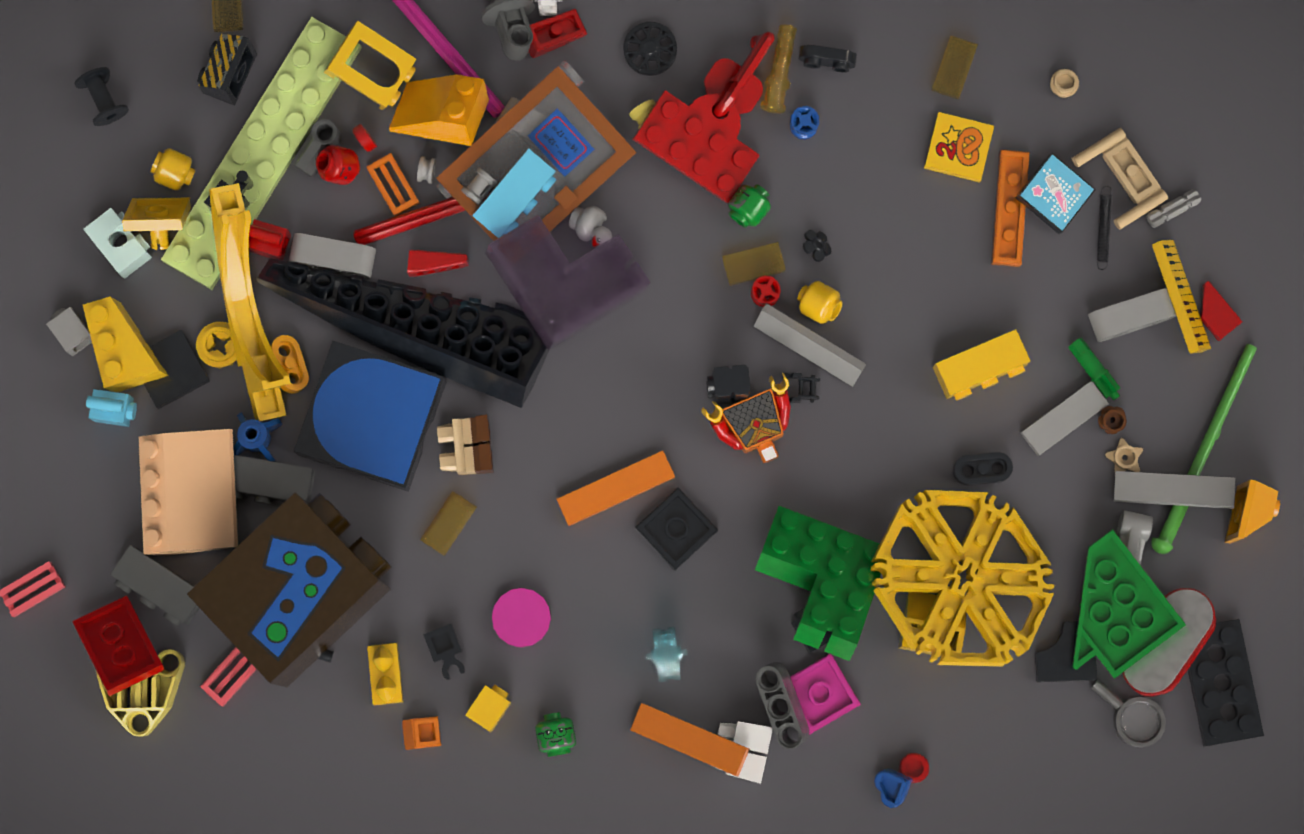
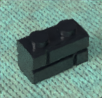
(729, 384)

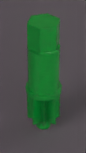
(1095, 369)

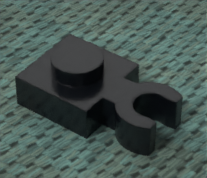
(444, 646)

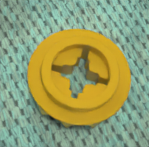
(206, 342)

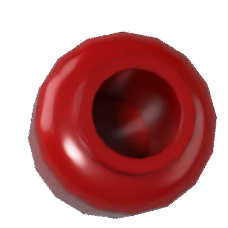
(338, 165)

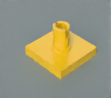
(157, 217)

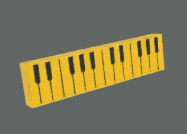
(1181, 296)

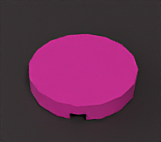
(521, 617)

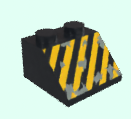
(227, 68)

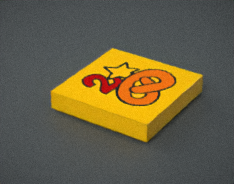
(959, 147)

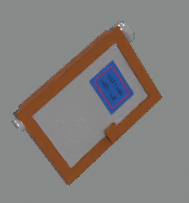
(560, 129)

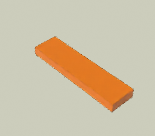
(1009, 211)
(615, 488)
(690, 739)

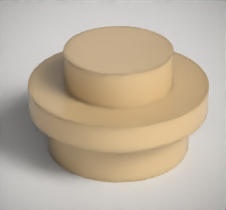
(1064, 83)

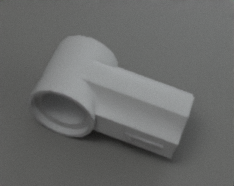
(1134, 531)

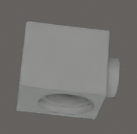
(70, 330)

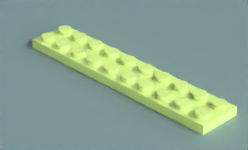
(264, 144)

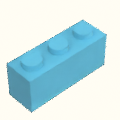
(515, 194)

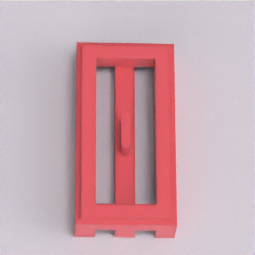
(9, 601)
(219, 670)

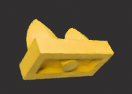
(385, 674)

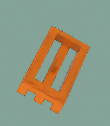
(405, 206)

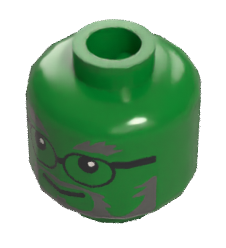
(749, 205)
(555, 734)

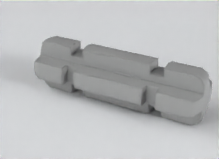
(1173, 208)

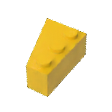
(119, 347)

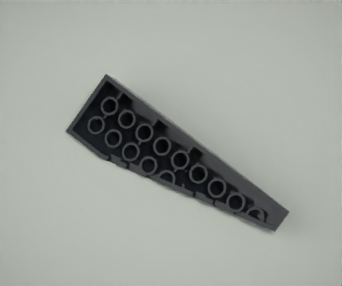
(450, 336)

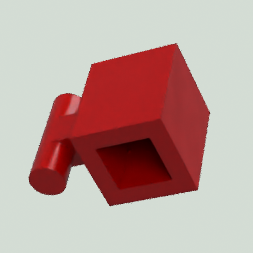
(268, 240)

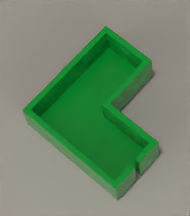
(830, 566)

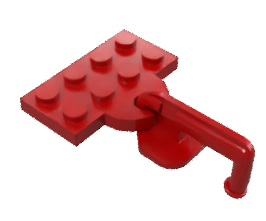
(695, 137)

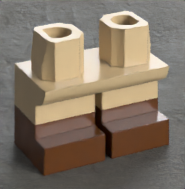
(465, 433)

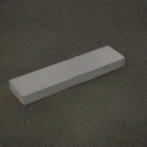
(809, 345)
(1174, 489)

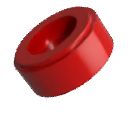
(364, 138)
(914, 766)

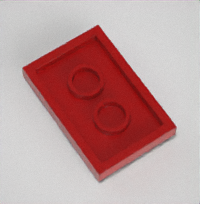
(118, 645)

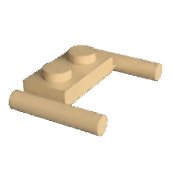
(1129, 171)

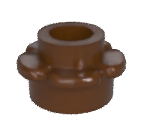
(1112, 427)

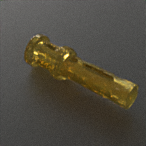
(777, 80)

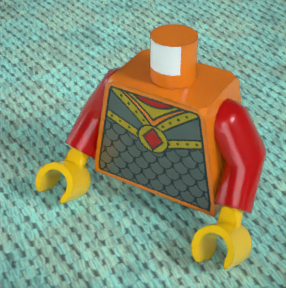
(754, 421)

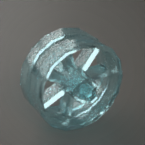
(666, 654)

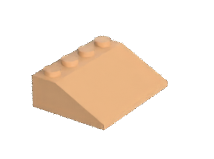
(188, 492)

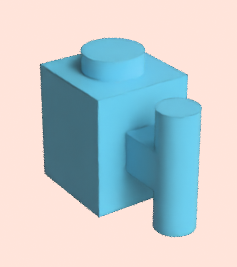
(111, 407)

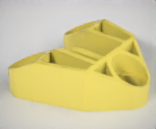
(163, 692)

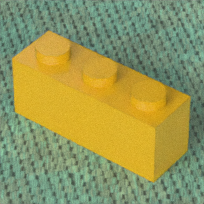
(982, 365)

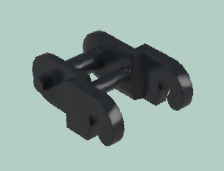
(812, 393)

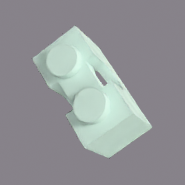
(125, 258)

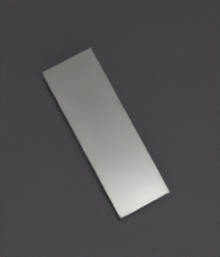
(1064, 418)

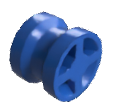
(807, 117)

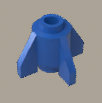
(261, 441)

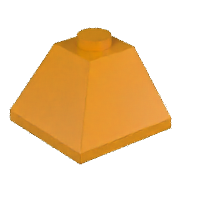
(1253, 508)

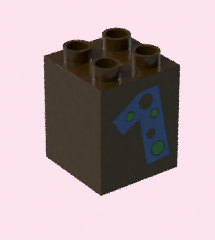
(292, 588)

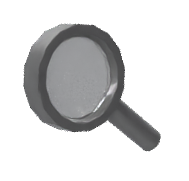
(1137, 720)

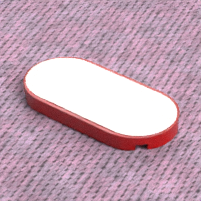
(1167, 663)

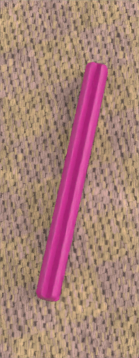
(445, 49)

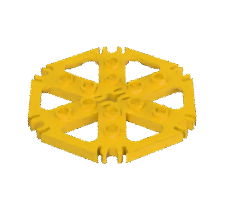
(974, 554)

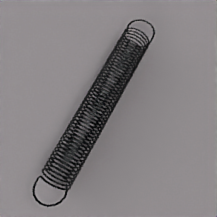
(1108, 227)

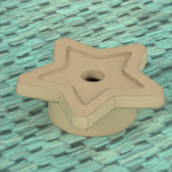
(1132, 454)

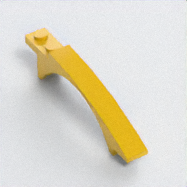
(252, 350)

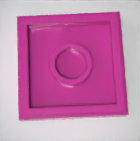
(823, 693)

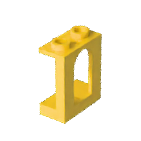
(381, 95)

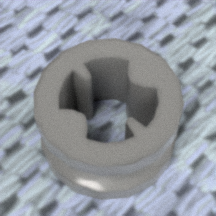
(426, 169)

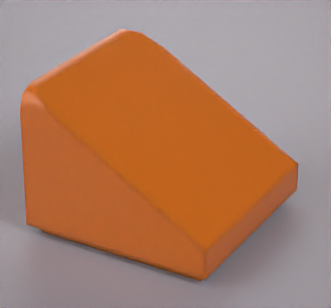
(421, 733)

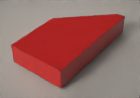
(1217, 313)

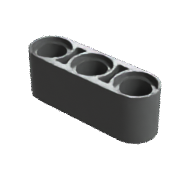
(780, 720)

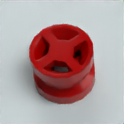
(768, 286)

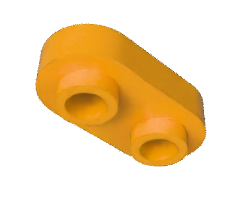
(292, 363)

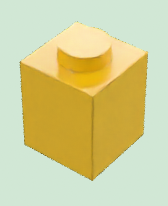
(489, 707)

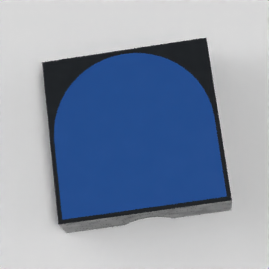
(370, 415)

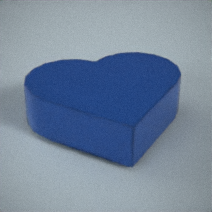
(893, 787)

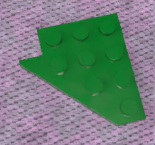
(1120, 609)

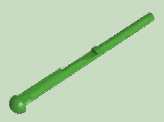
(1163, 543)

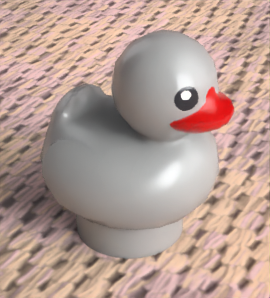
(589, 225)

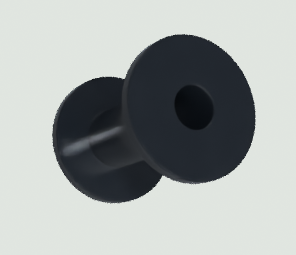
(95, 82)

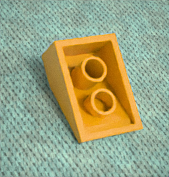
(442, 109)

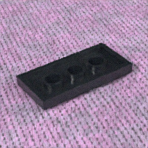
(1239, 693)

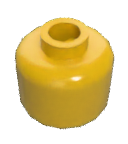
(172, 169)
(819, 302)

